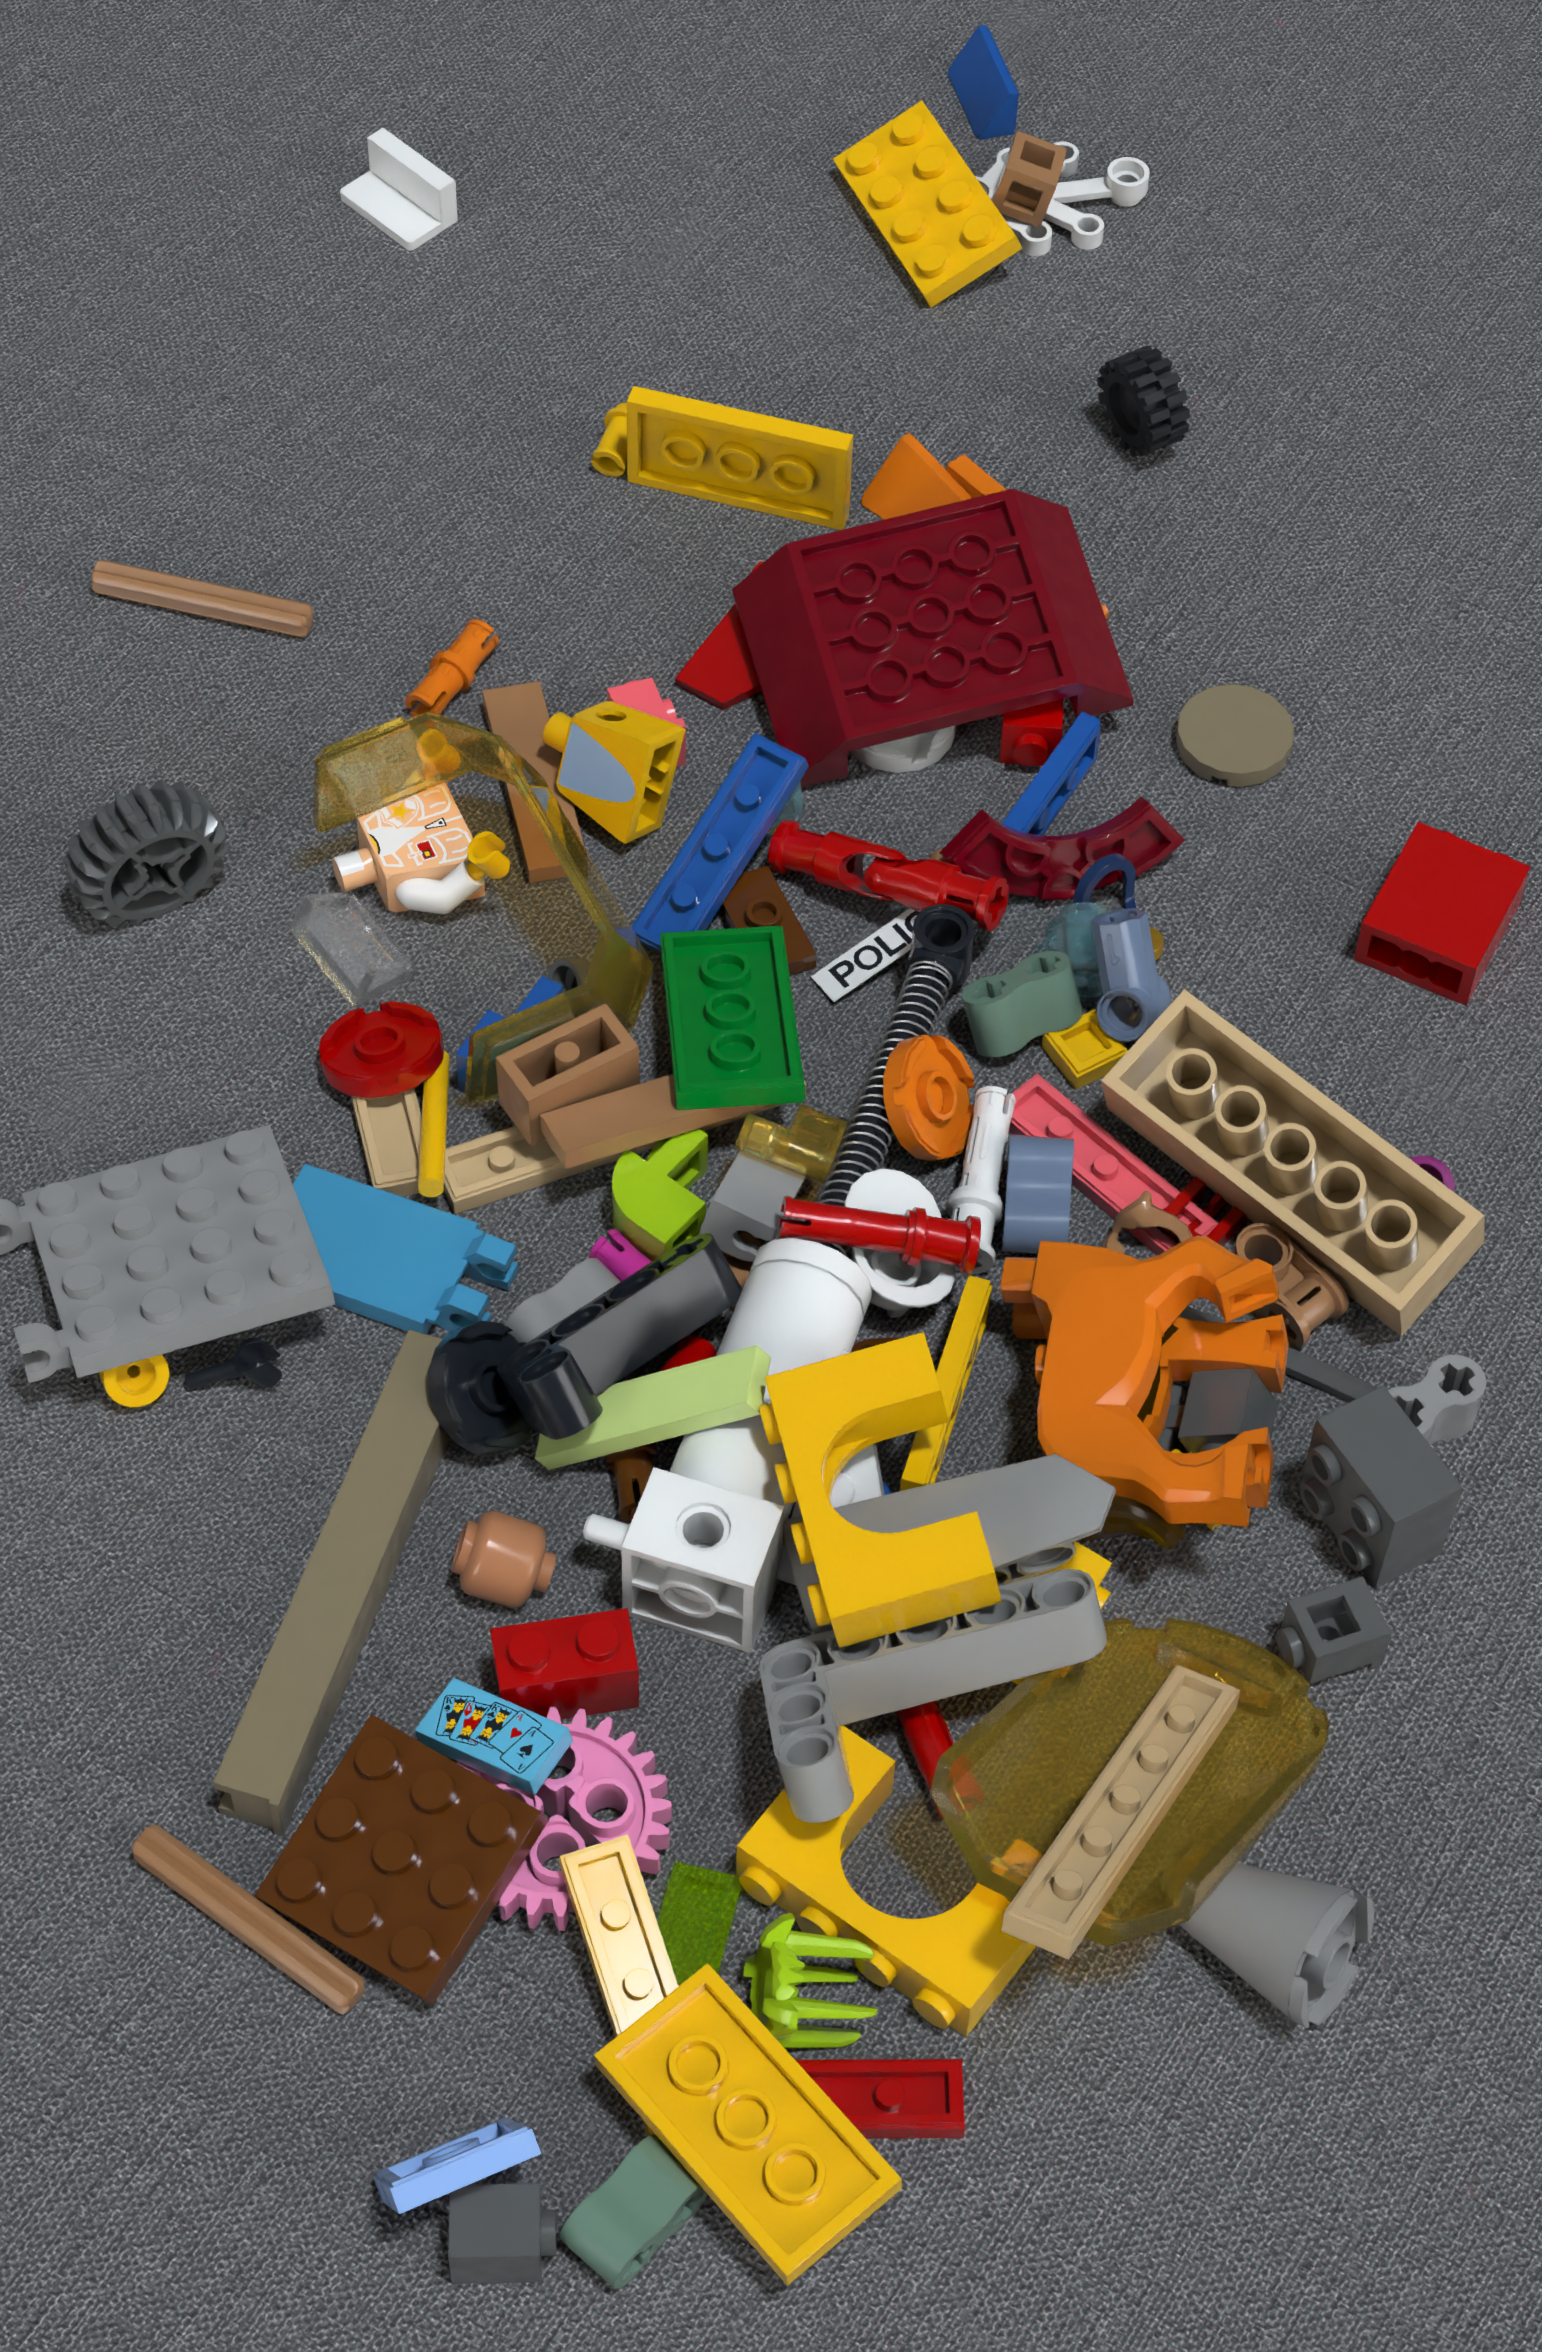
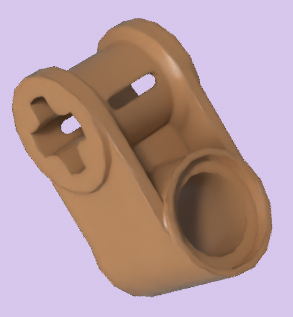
(1305, 1289)

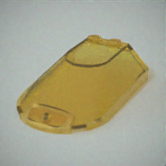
(1047, 1742)

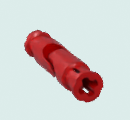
(838, 863)

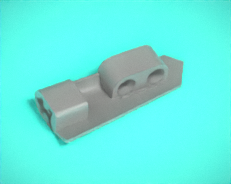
(1025, 1511)

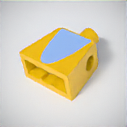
(616, 765)

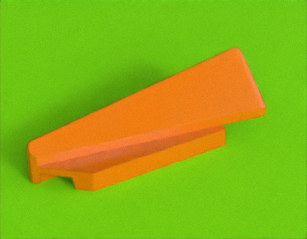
(916, 482)

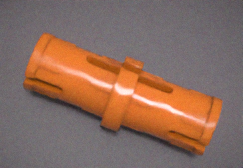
(453, 669)

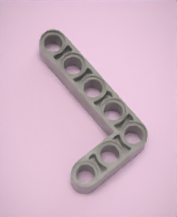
(819, 1687)

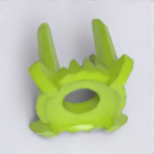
(778, 1971)

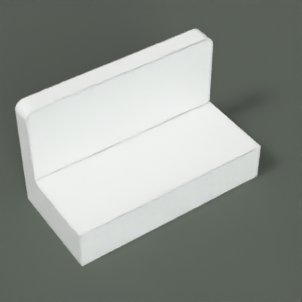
(402, 192)

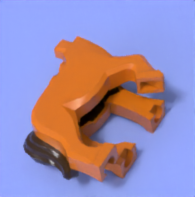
(1114, 1365)

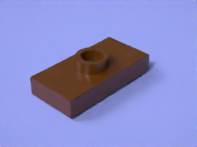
(760, 902)

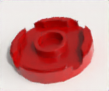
(381, 1050)

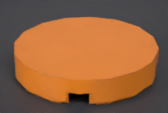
(929, 1097)

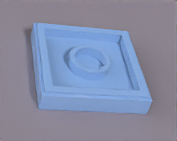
(455, 2164)

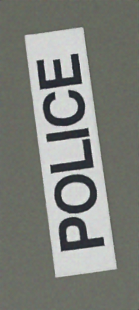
(867, 957)

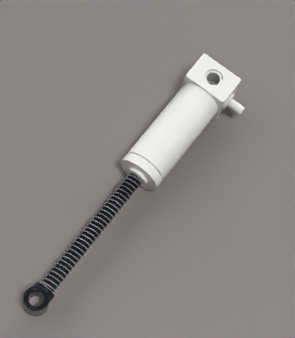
(713, 1525)

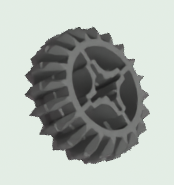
(146, 853)

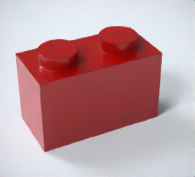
(568, 1664)

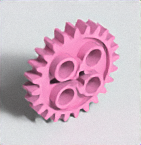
(601, 1777)

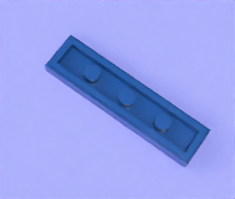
(721, 842)

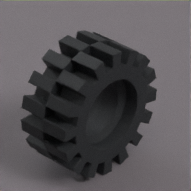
(1143, 401)

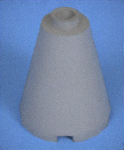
(1286, 1937)

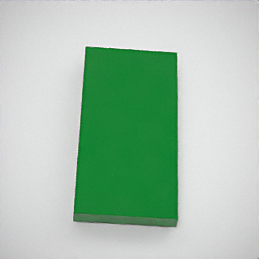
(731, 1018)

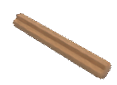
(202, 598)
(248, 1919)

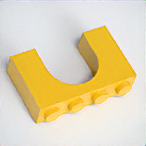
(866, 1577)
(942, 1962)

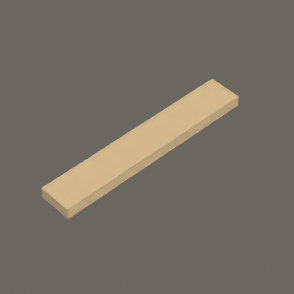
(508, 1165)
(1120, 1812)

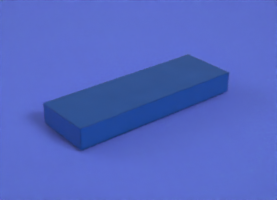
(1057, 778)

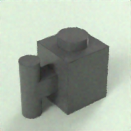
(1217, 1409)

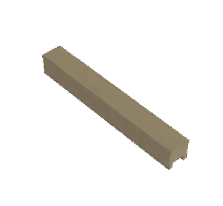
(336, 1598)

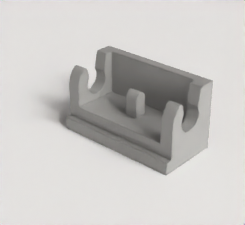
(749, 1202)

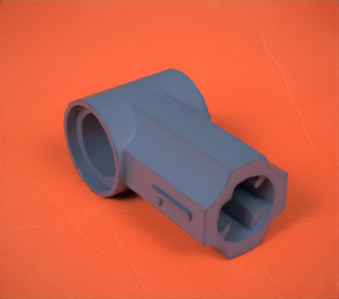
(1128, 970)

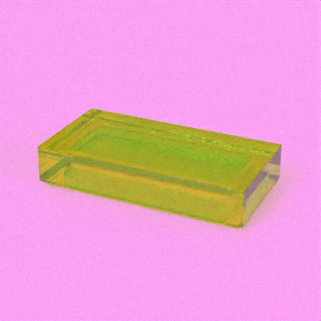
(698, 1918)

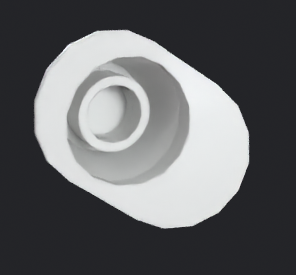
(893, 1283)

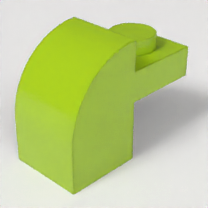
(654, 1196)

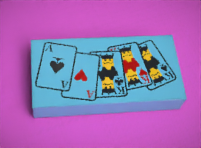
(494, 1736)

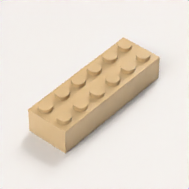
(1294, 1160)

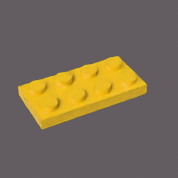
(927, 204)
(739, 458)
(748, 2123)

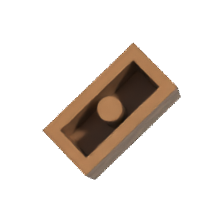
(566, 1067)

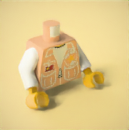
(421, 855)

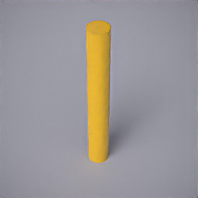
(434, 1131)

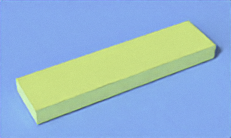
(666, 1406)

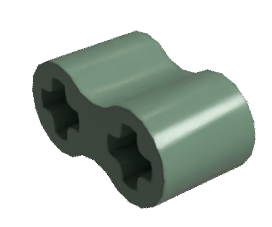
(1022, 1003)
(633, 2212)

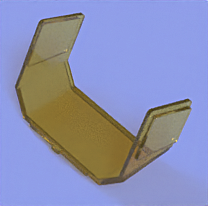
(430, 750)

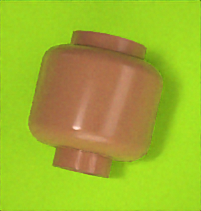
(503, 1559)

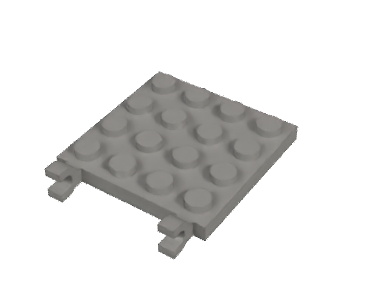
(166, 1254)

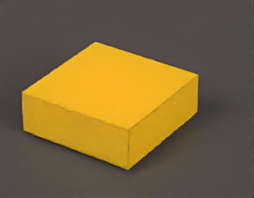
(1083, 1050)

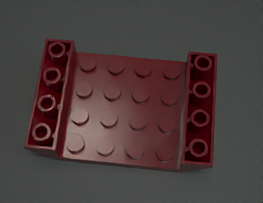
(926, 627)

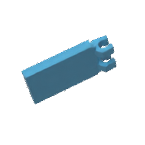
(400, 1256)

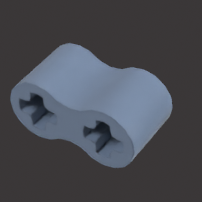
(1037, 1192)

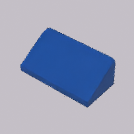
(985, 86)

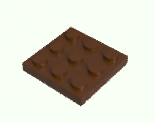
(402, 1859)

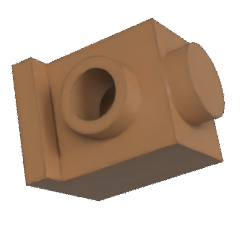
(1029, 178)

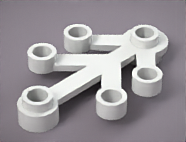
(1124, 184)

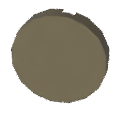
(1234, 735)

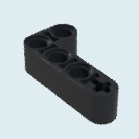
(614, 1334)

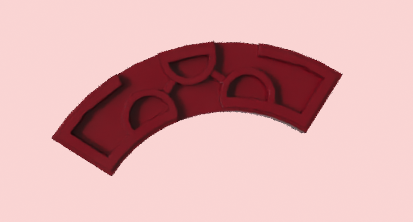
(1055, 864)

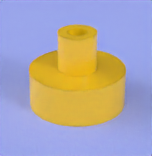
(137, 1382)

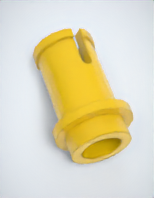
(611, 453)

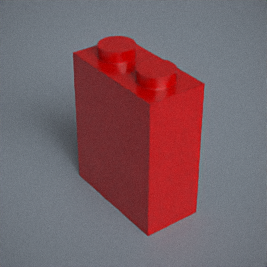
(1441, 913)

